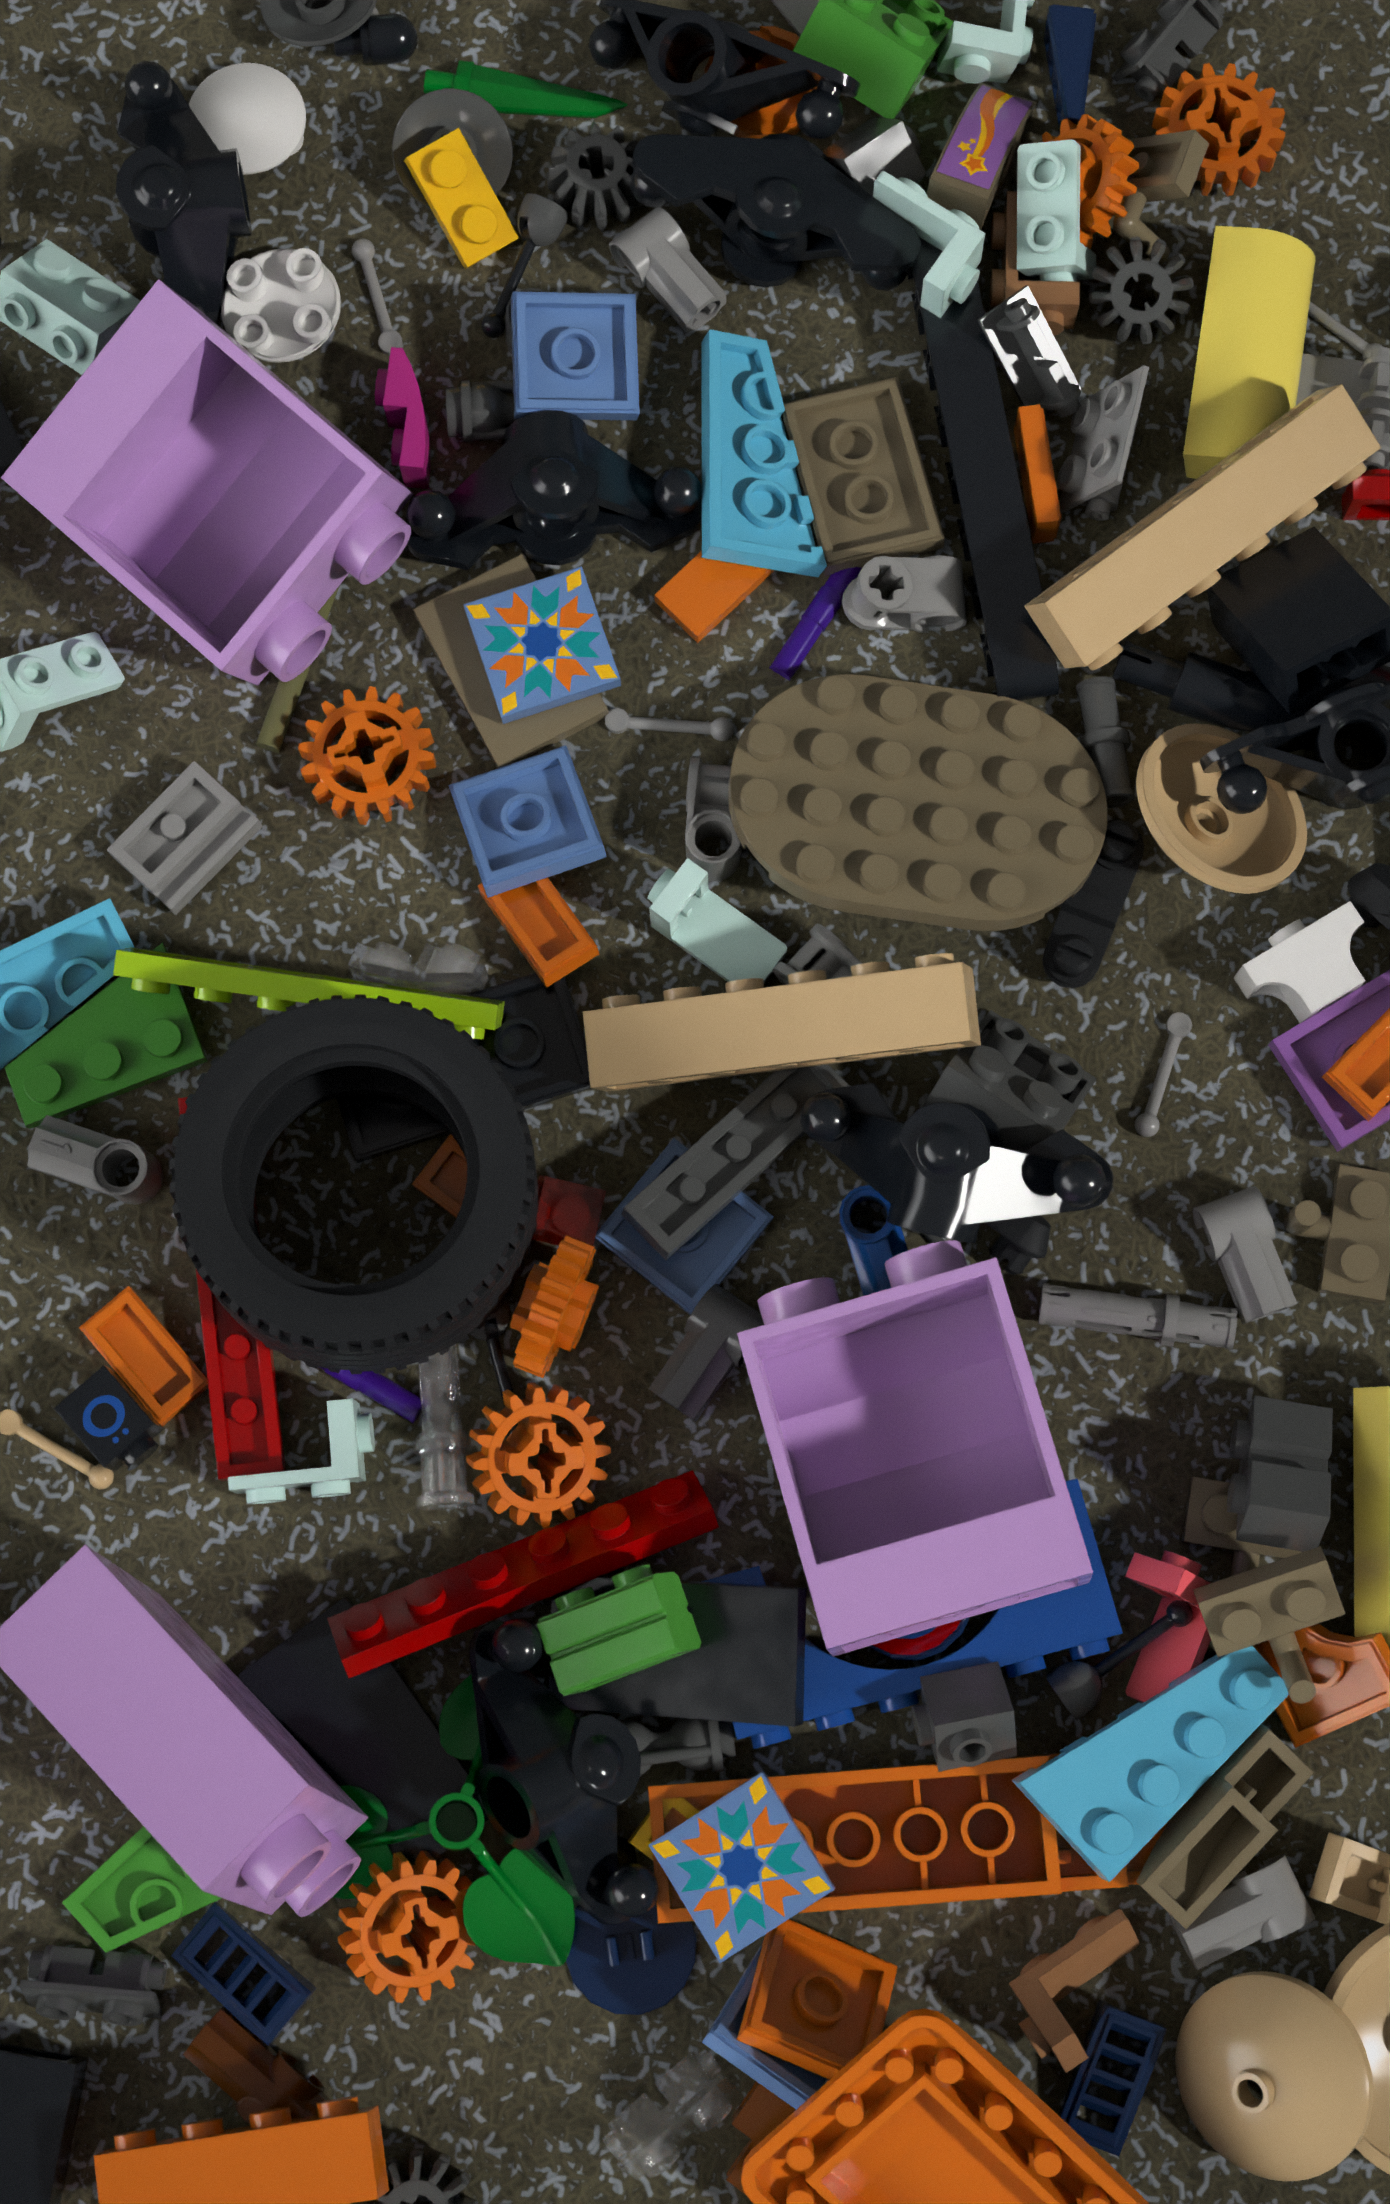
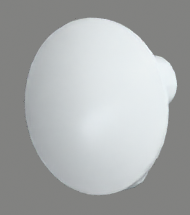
(252, 111)
(280, 304)

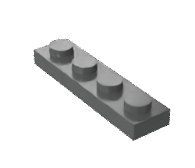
(726, 1159)

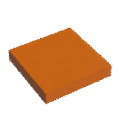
(815, 1999)

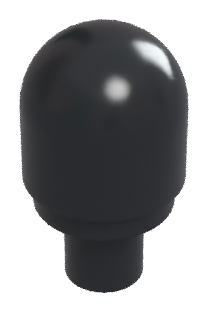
(381, 40)

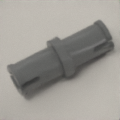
(1106, 738)

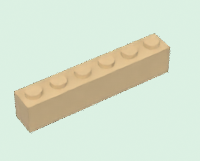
(1204, 528)
(783, 1025)

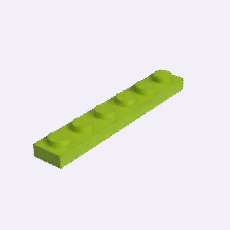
(282, 988)

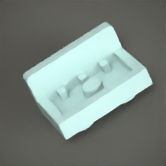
(62, 304)

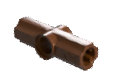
(252, 2070)

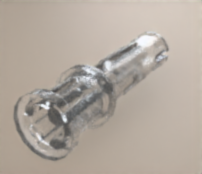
(442, 1440)

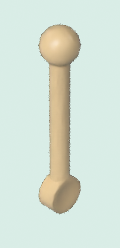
(12, 1423)

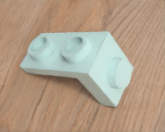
(987, 53)
(1050, 213)
(949, 230)
(51, 679)
(711, 927)
(350, 1437)

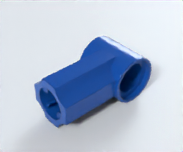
(874, 1249)

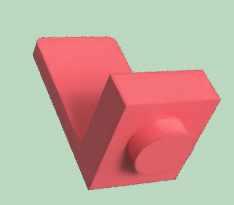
(1179, 1647)

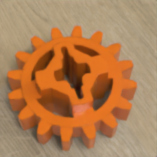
(1235, 111)
(1102, 172)
(390, 747)
(554, 1306)
(564, 1454)
(386, 1915)

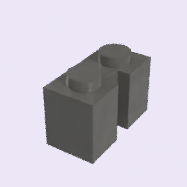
(1282, 1474)

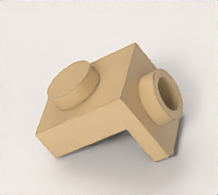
(1354, 1878)

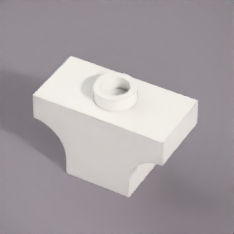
(1307, 964)

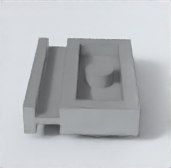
(184, 838)

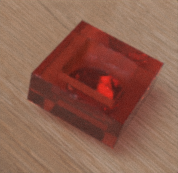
(567, 1210)

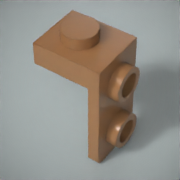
(1055, 298)
(1057, 1974)

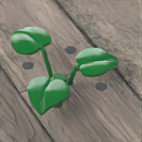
(513, 1911)

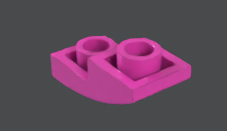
(403, 406)

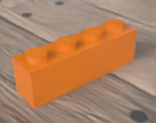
(272, 2161)

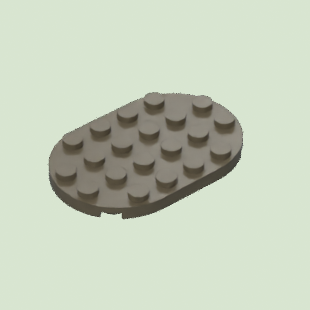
(917, 802)

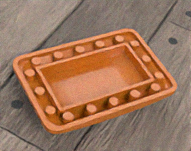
(928, 2123)

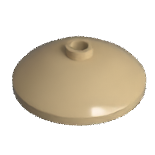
(1202, 836)
(1300, 2056)

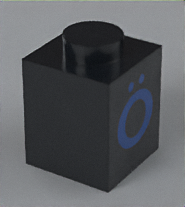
(111, 1421)

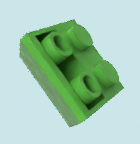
(878, 44)

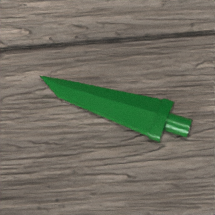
(521, 94)

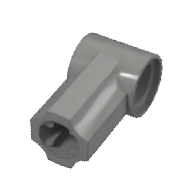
(663, 263)
(92, 1160)
(1243, 1245)
(1248, 1910)

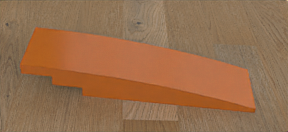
(912, 1835)

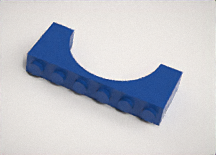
(1012, 1635)

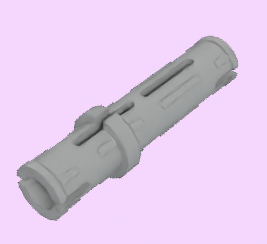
(1138, 1316)

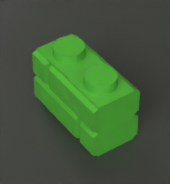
(617, 1631)

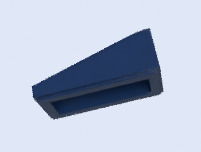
(1068, 53)
(297, 1987)
(1130, 2024)

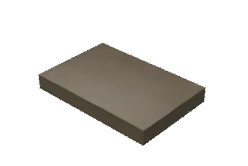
(863, 475)
(453, 643)

